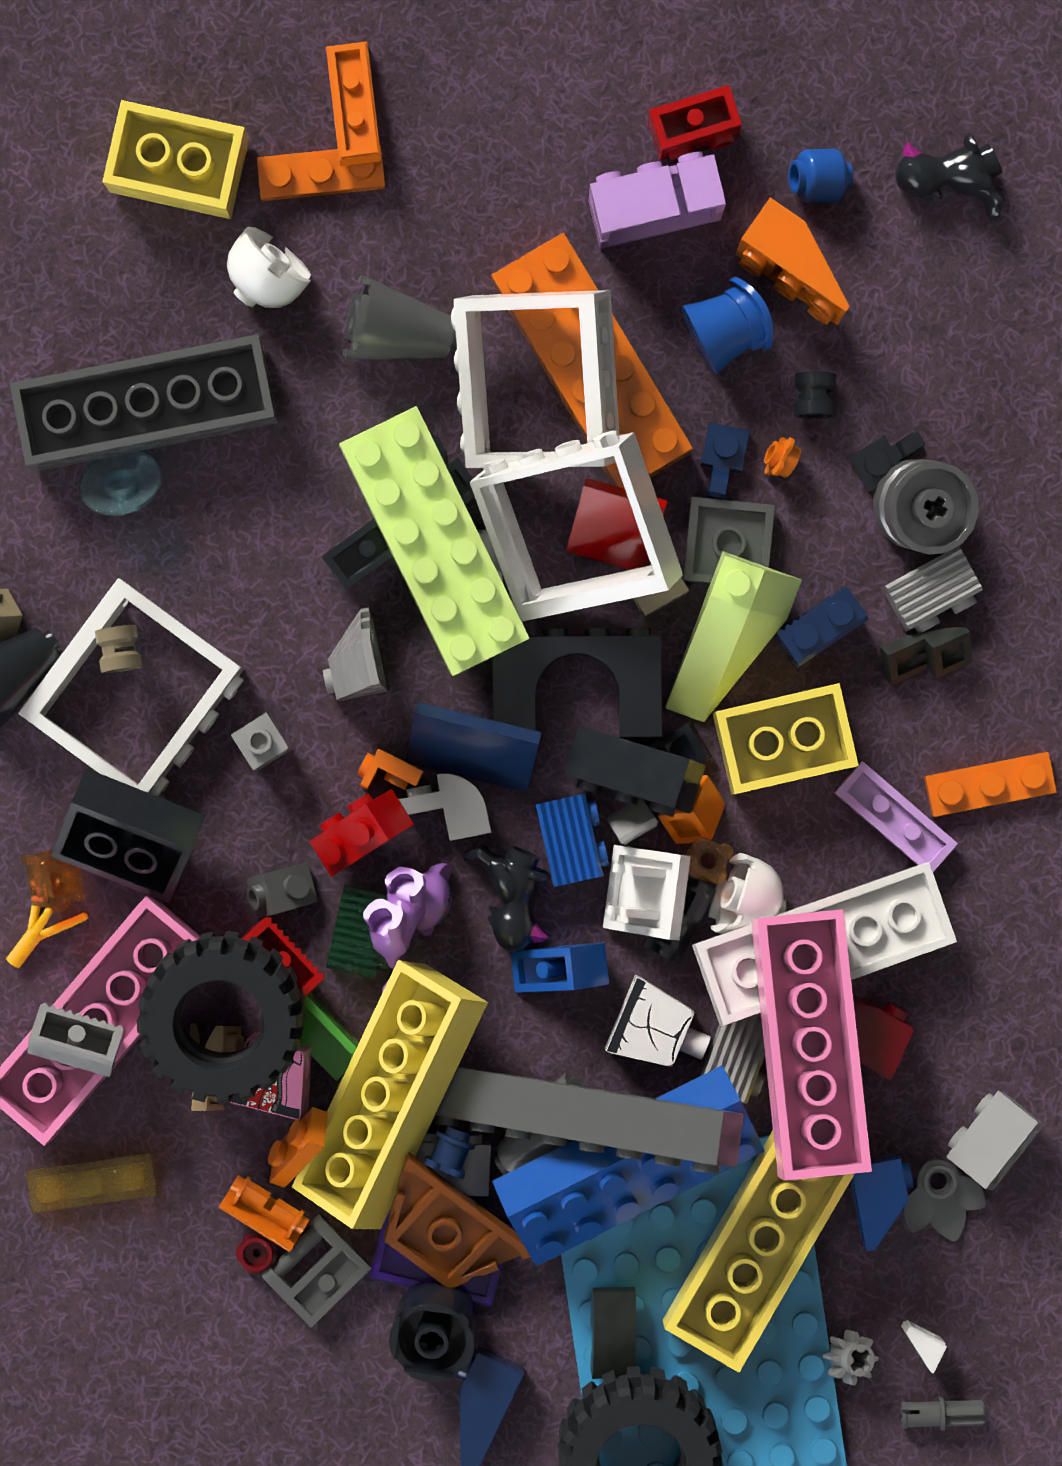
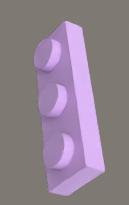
(895, 817)

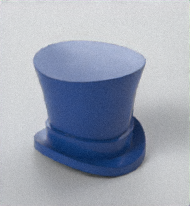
(729, 324)

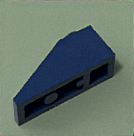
(484, 1398)

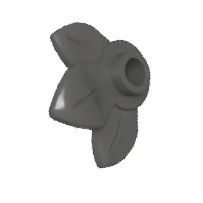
(945, 1205)

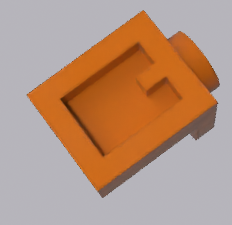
(397, 771)

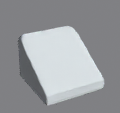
(927, 1344)

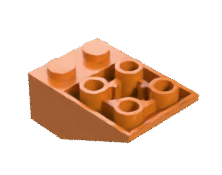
(787, 253)

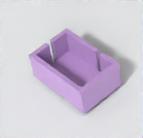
(656, 199)

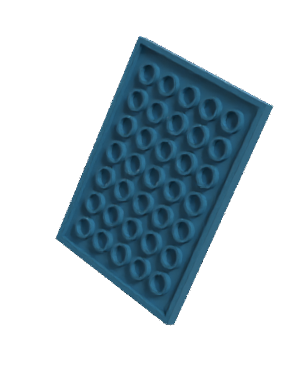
(781, 1400)

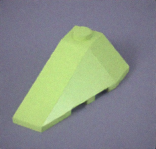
(734, 625)

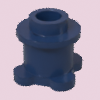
(450, 1151)

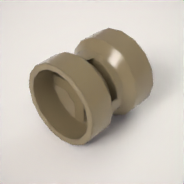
(117, 639)

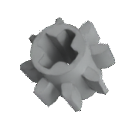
(850, 1357)

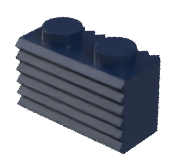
(821, 626)

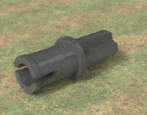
(942, 1413)

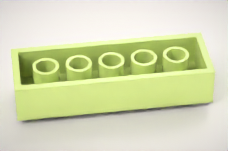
(433, 541)

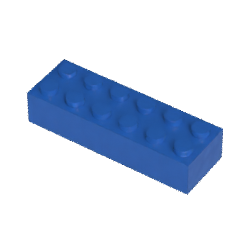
(583, 1193)

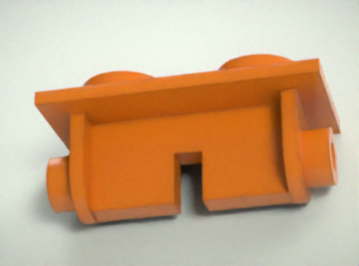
(263, 1213)

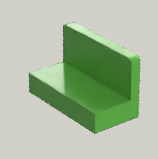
(330, 1040)

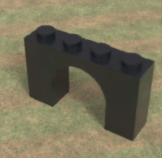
(631, 660)

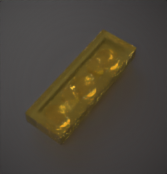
(92, 1182)

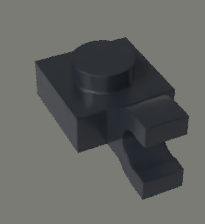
(878, 457)

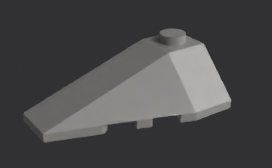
(356, 661)

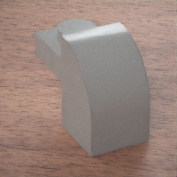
(461, 801)

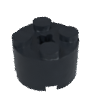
(434, 1331)

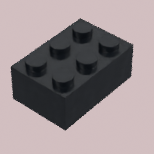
(127, 835)

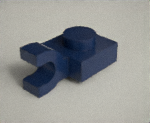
(723, 452)

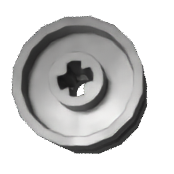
(949, 510)

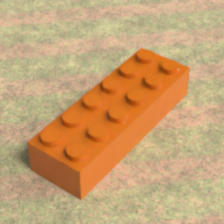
(556, 344)

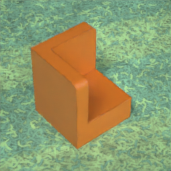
(703, 817)

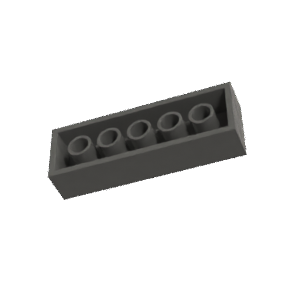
(144, 403)

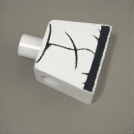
(654, 1027)

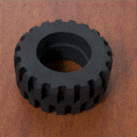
(206, 1070)
(637, 1401)

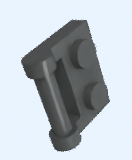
(326, 1280)

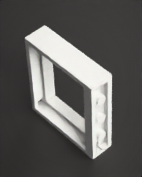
(597, 364)
(511, 550)
(78, 651)

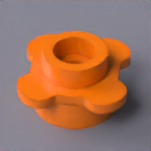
(782, 457)

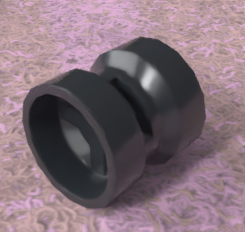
(815, 398)

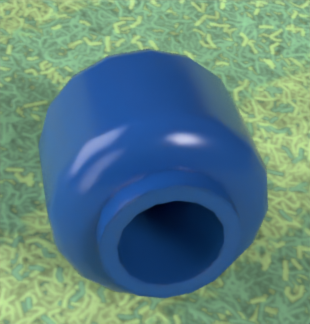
(820, 175)

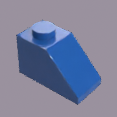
(560, 968)
(880, 1197)

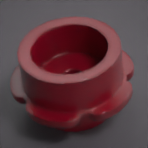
(245, 1255)

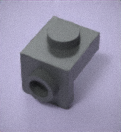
(281, 890)

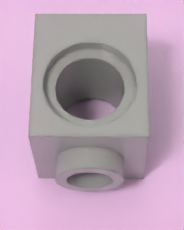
(261, 741)

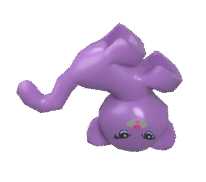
(412, 905)

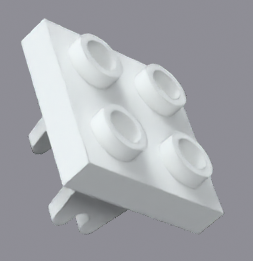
(646, 892)

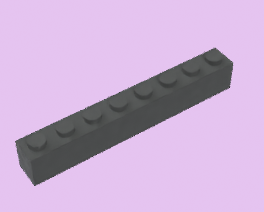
(593, 1118)

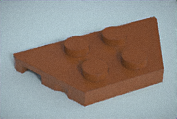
(446, 1228)

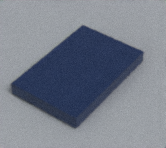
(472, 746)

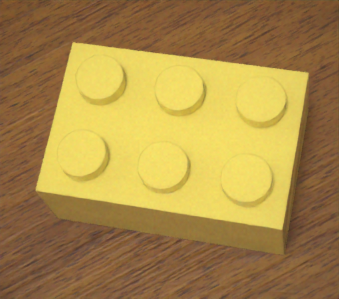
(176, 159)
(785, 739)

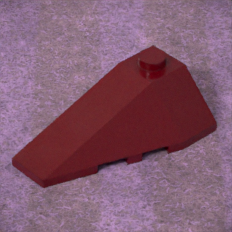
(881, 1035)

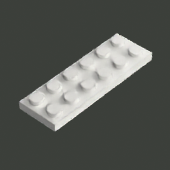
(883, 925)

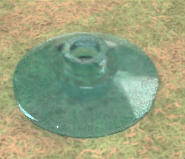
(120, 483)

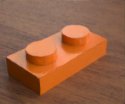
(297, 1147)

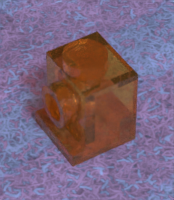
(65, 883)

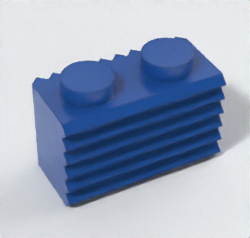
(571, 840)

